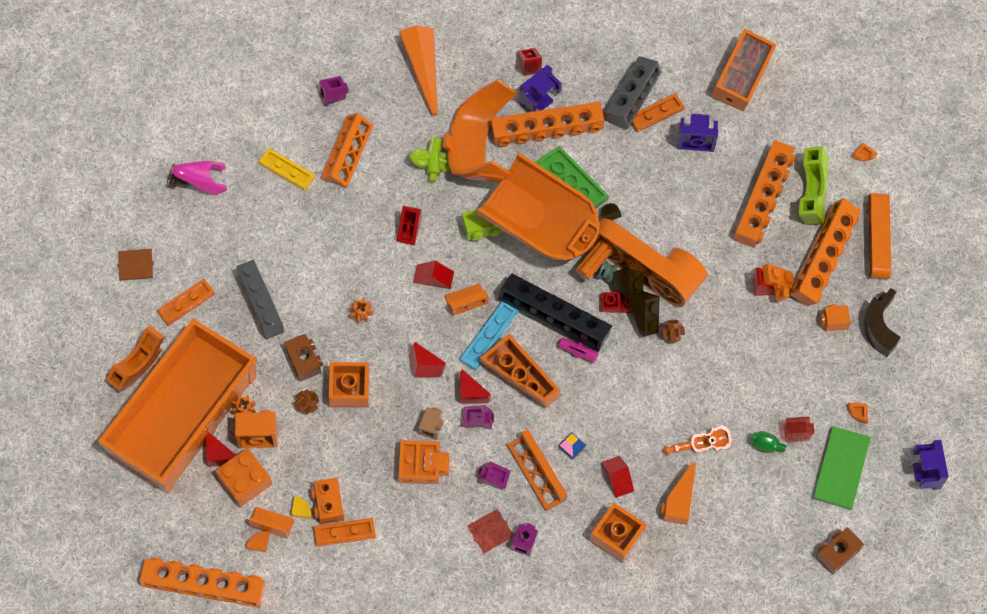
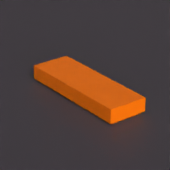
(657, 112)
(186, 302)
(344, 532)

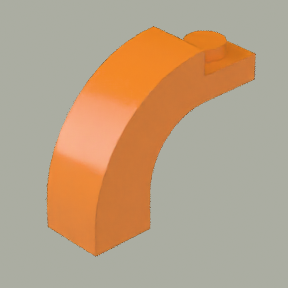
(138, 362)

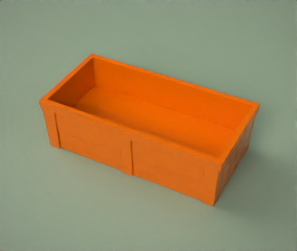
(179, 405)

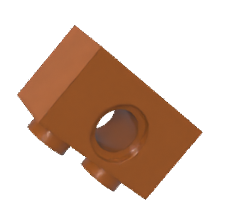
(302, 346)
(847, 541)

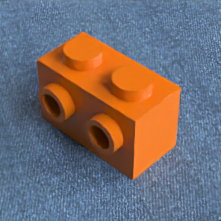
(328, 500)

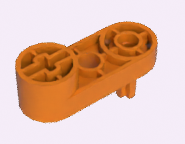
(670, 277)

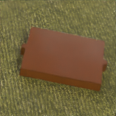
(135, 264)

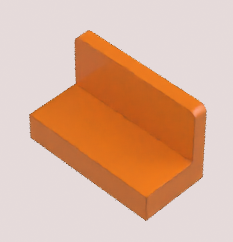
(466, 299)
(271, 521)

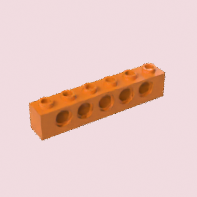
(554, 117)
(780, 153)
(840, 211)
(154, 566)

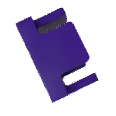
(534, 91)
(698, 134)
(932, 469)

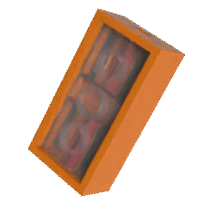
(743, 70)

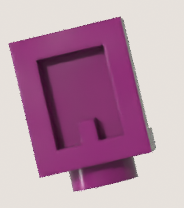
(478, 416)
(493, 475)

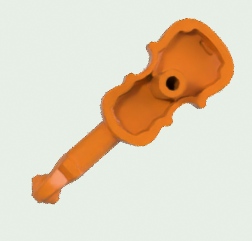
(717, 438)

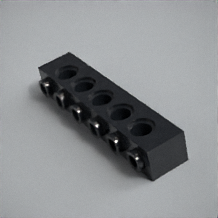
(555, 312)

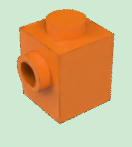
(835, 318)

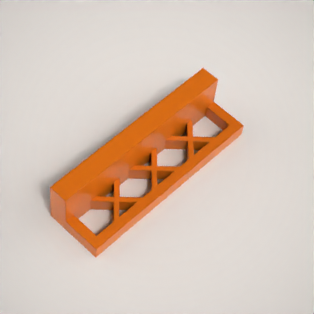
(341, 149)
(544, 467)

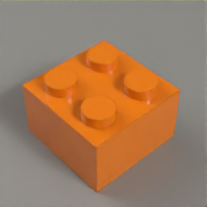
(349, 384)
(256, 429)
(243, 477)
(618, 532)

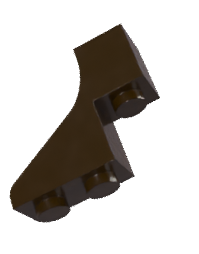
(643, 304)

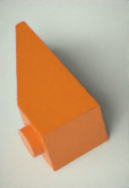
(679, 500)

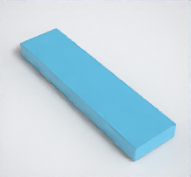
(489, 335)

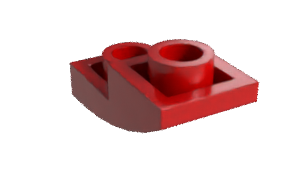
(615, 302)

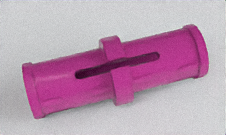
(590, 355)

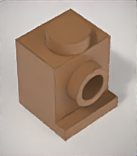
(431, 423)

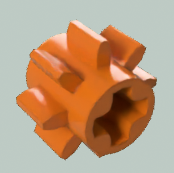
(358, 314)
(243, 401)

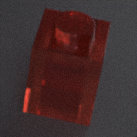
(798, 429)

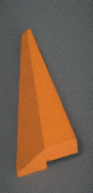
(420, 49)

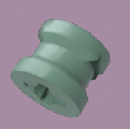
(609, 271)

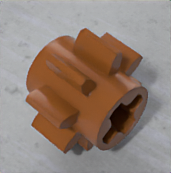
(672, 331)
(306, 401)

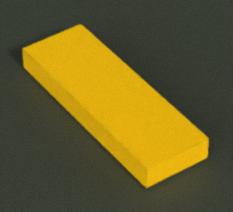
(286, 169)

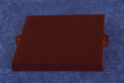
(490, 531)

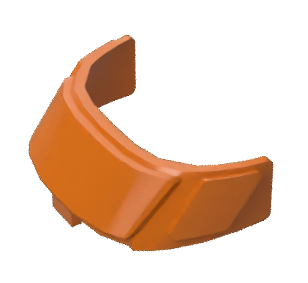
(469, 134)

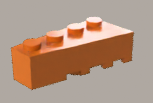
(516, 367)

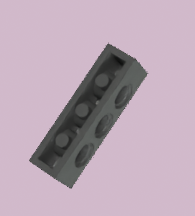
(633, 92)

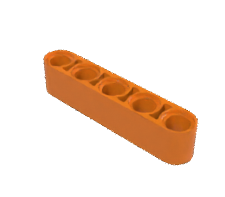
(880, 235)

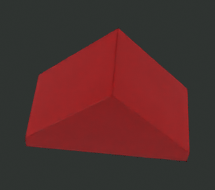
(530, 61)
(409, 225)
(434, 274)
(759, 286)
(425, 363)
(471, 391)
(217, 452)
(618, 476)

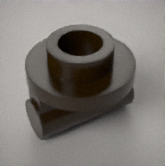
(610, 211)

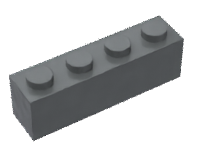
(260, 299)

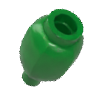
(766, 442)

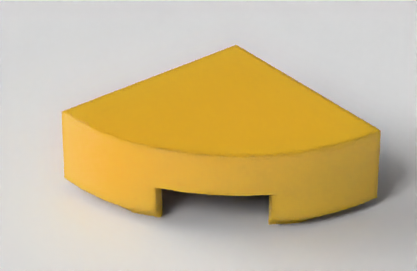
(301, 508)

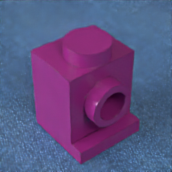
(332, 89)
(523, 545)

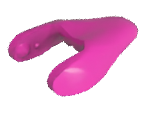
(199, 175)

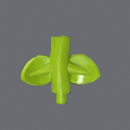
(431, 159)

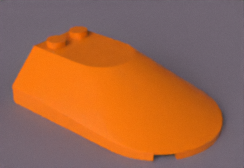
(542, 212)

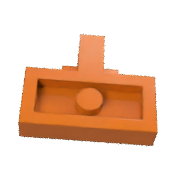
(780, 279)

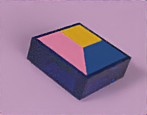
(572, 446)

